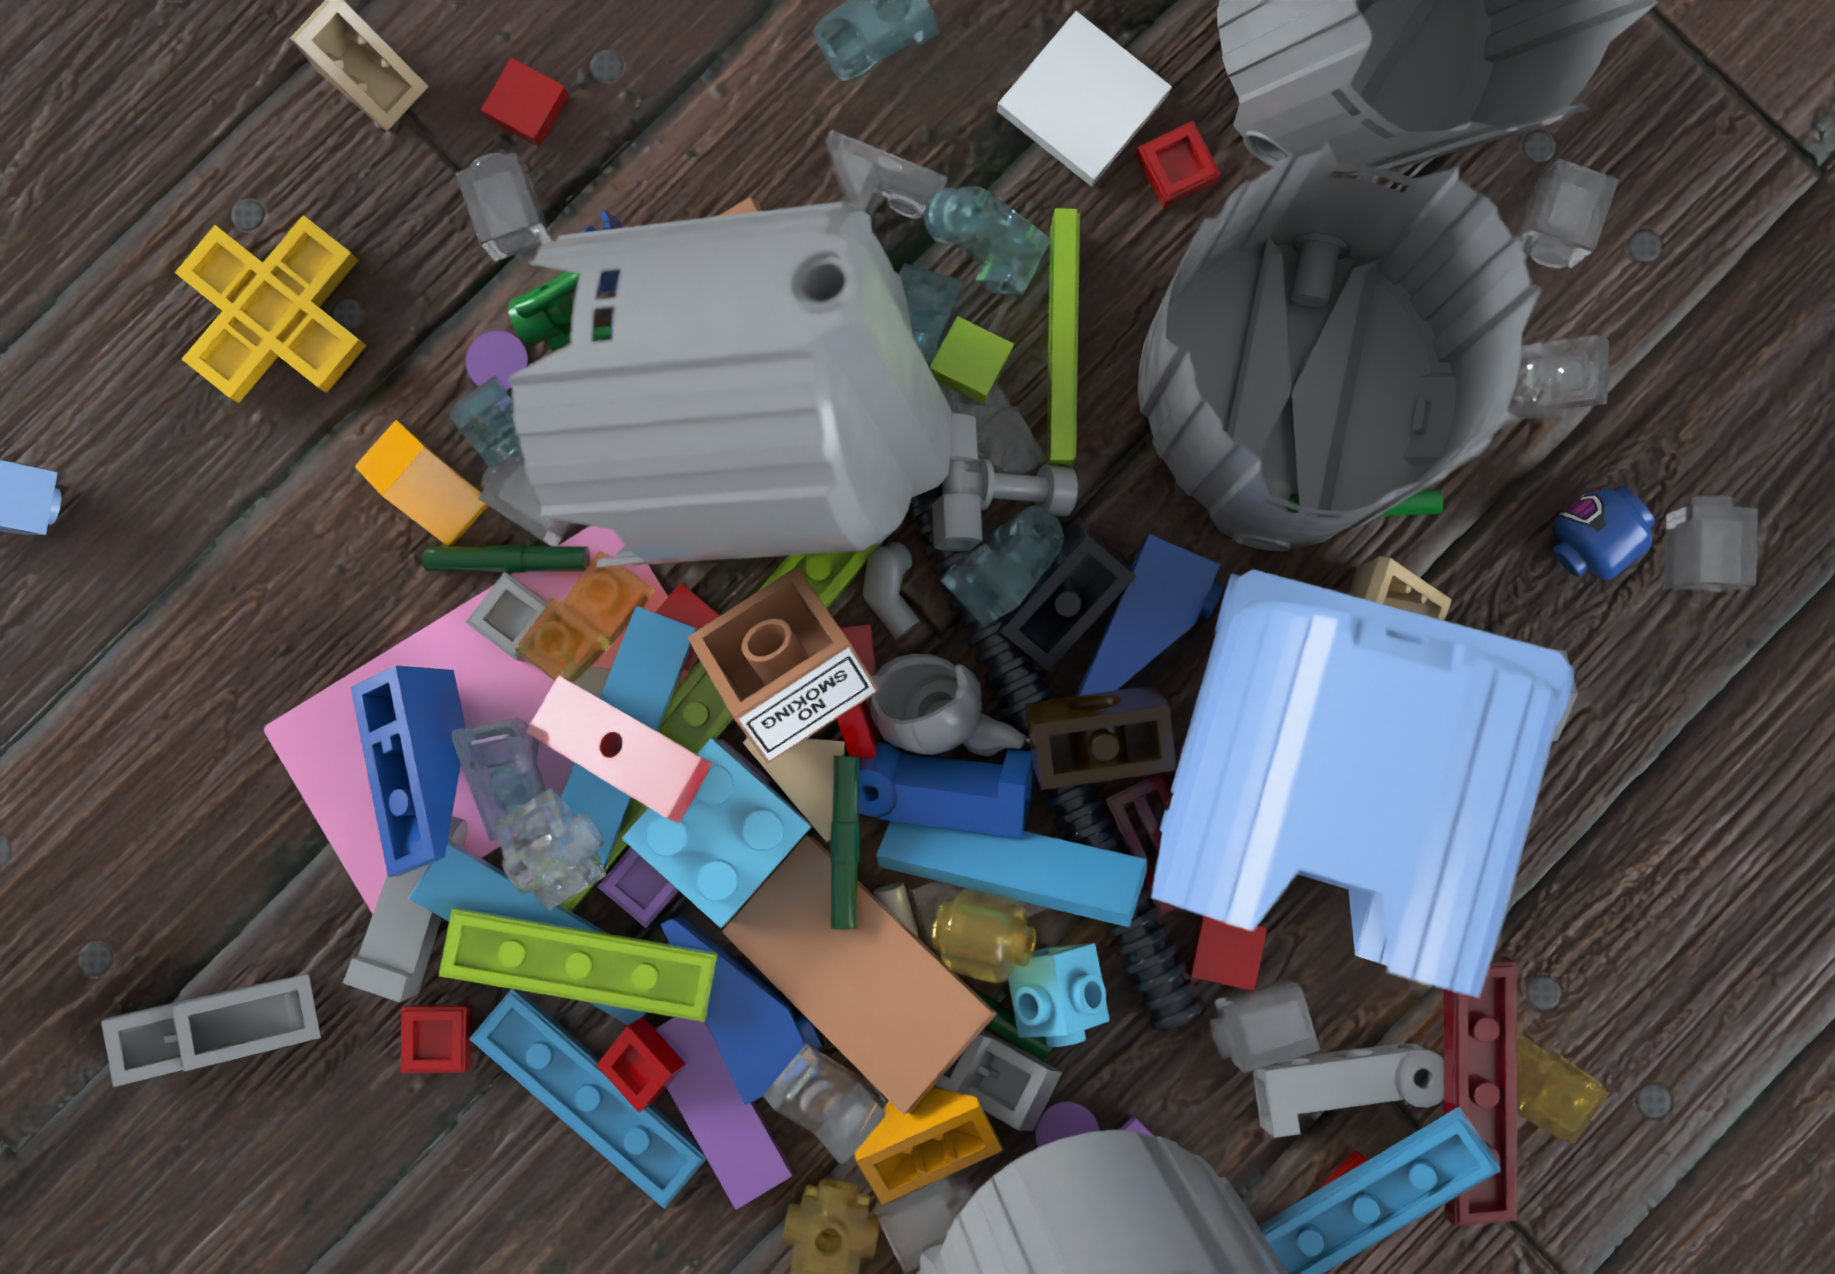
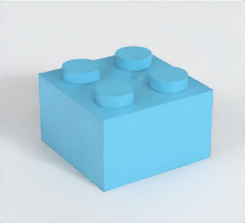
(726, 838)

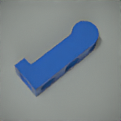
(948, 791)

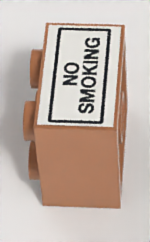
(782, 665)

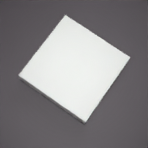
(1083, 98)

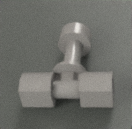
(974, 484)

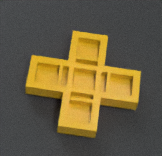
(270, 309)

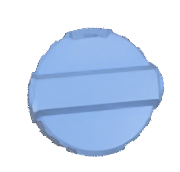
(1366, 760)

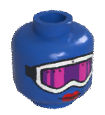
(1603, 532)

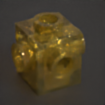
(833, 1207)

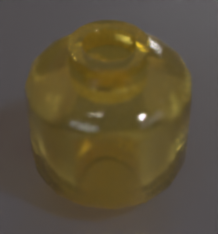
(983, 935)

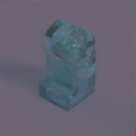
(868, 30)
(989, 233)
(488, 421)
(1005, 570)

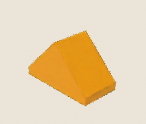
(421, 484)
(926, 1145)

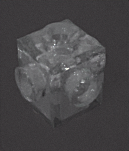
(553, 861)

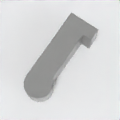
(398, 936)
(1345, 1081)

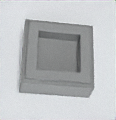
(507, 614)

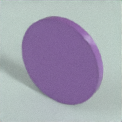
(496, 354)
(1063, 1121)

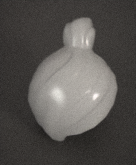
(935, 707)

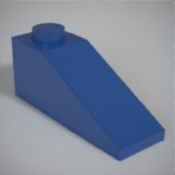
(1151, 612)
(410, 760)
(747, 1016)

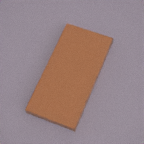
(866, 987)

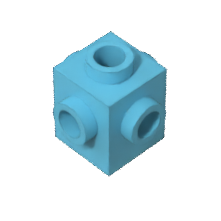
(1059, 994)

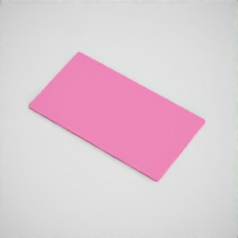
(323, 741)

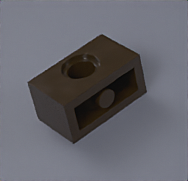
(1100, 737)

